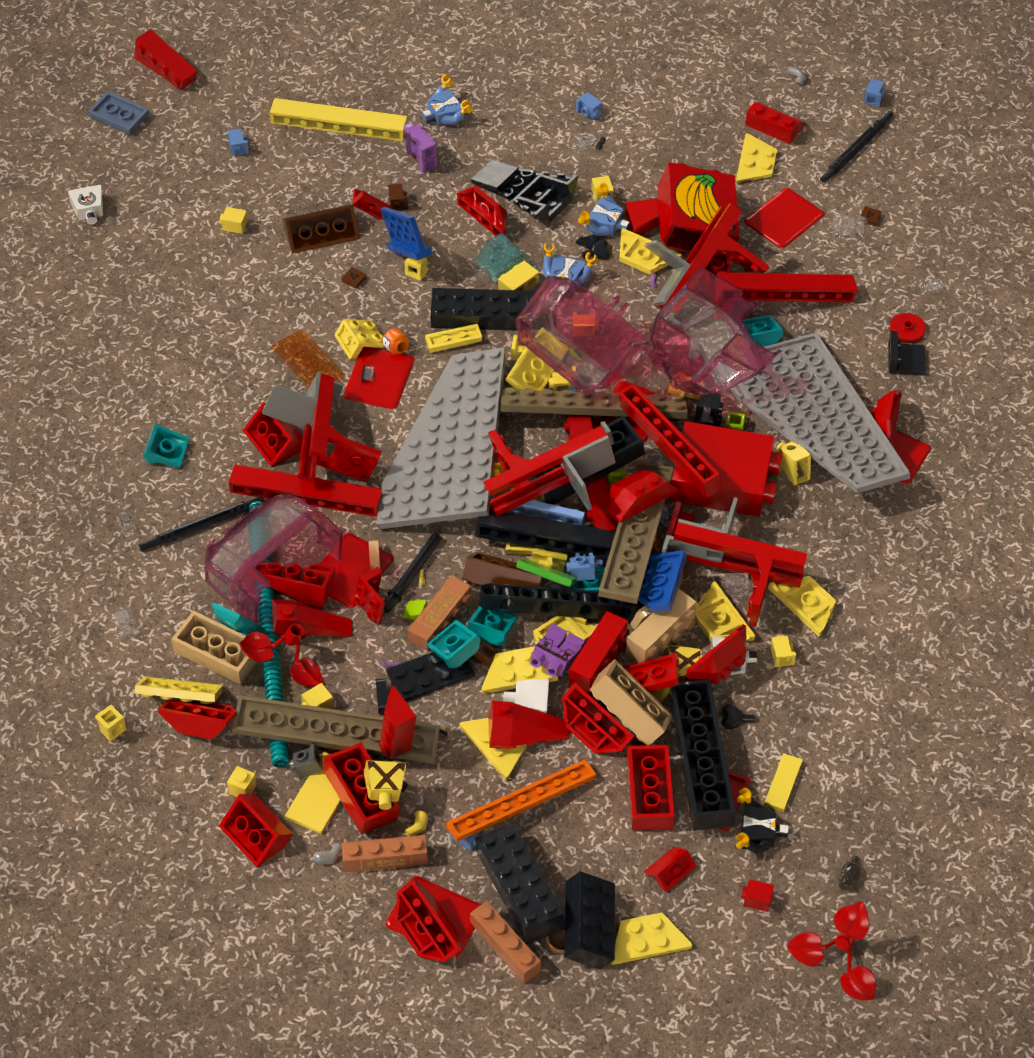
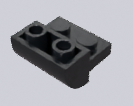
(708, 410)

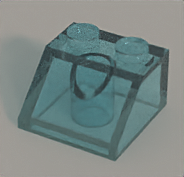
(498, 257)

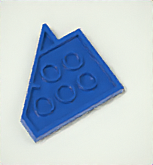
(662, 580)

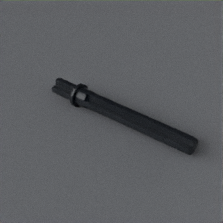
(396, 593)

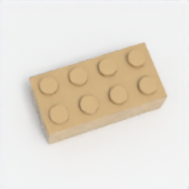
(661, 630)
(213, 647)
(631, 703)

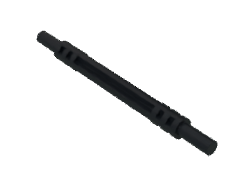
(846, 156)
(196, 525)

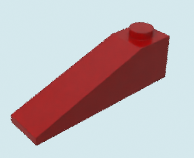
(519, 725)

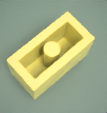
(519, 278)

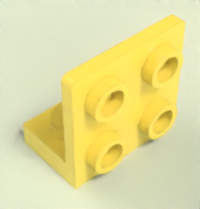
(357, 334)

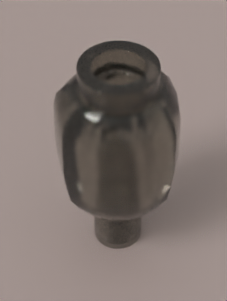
(849, 874)

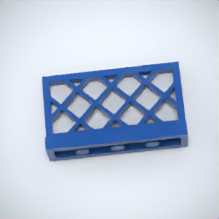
(404, 235)

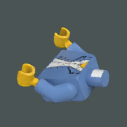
(444, 106)
(605, 216)
(567, 267)

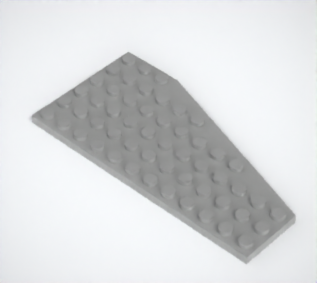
(818, 408)
(449, 447)

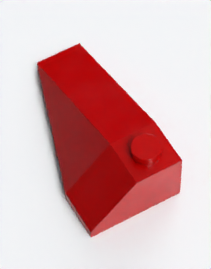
(305, 584)
(313, 620)

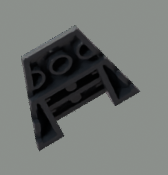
(540, 193)

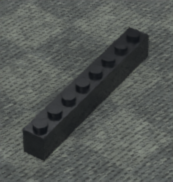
(545, 534)

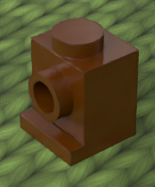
(397, 197)

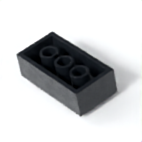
(589, 920)

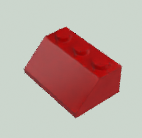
(773, 122)
(273, 437)
(397, 725)
(255, 828)

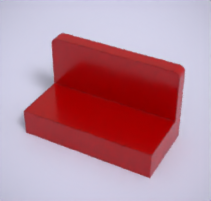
(368, 203)
(671, 867)

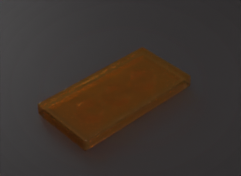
(305, 357)

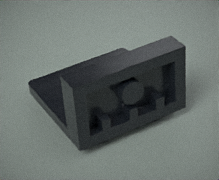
(905, 357)

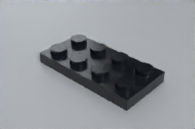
(426, 675)

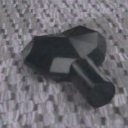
(600, 249)
(734, 717)

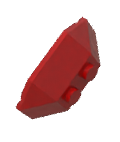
(483, 209)
(887, 413)
(638, 493)
(721, 659)
(197, 718)
(593, 722)
(425, 923)

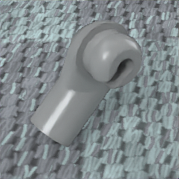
(801, 77)
(328, 857)

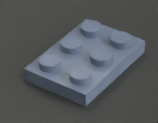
(118, 112)

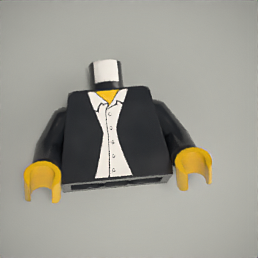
(758, 825)

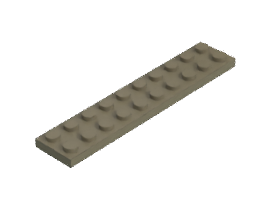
(583, 403)
(633, 547)
(325, 727)

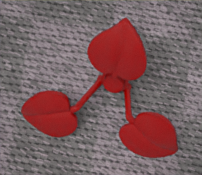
(258, 648)
(853, 925)

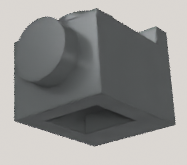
(306, 762)

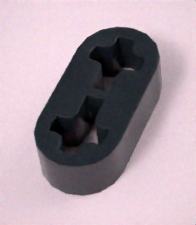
(381, 694)

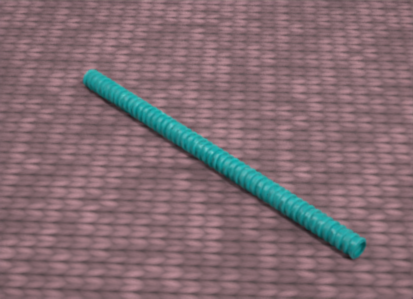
(272, 668)

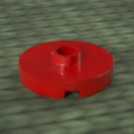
(908, 334)

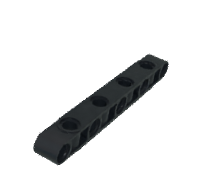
(553, 601)

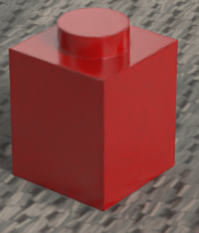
(757, 895)

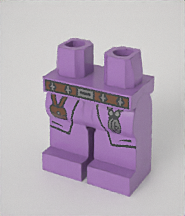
(420, 146)
(556, 652)

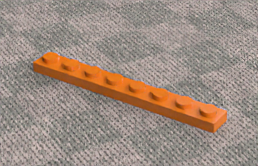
(520, 800)

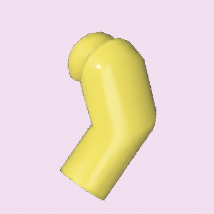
(420, 823)

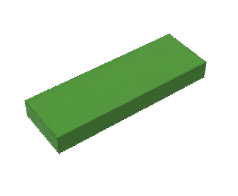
(546, 572)

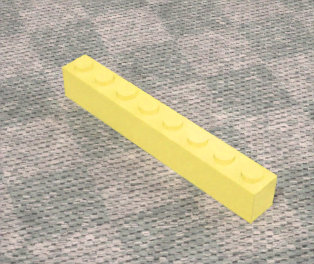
(338, 119)

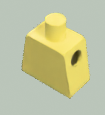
(791, 457)

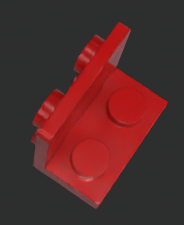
(368, 596)

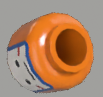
(395, 341)

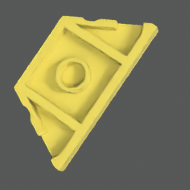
(756, 160)
(637, 256)
(808, 602)
(718, 615)
(573, 625)
(513, 667)
(502, 759)
(647, 938)

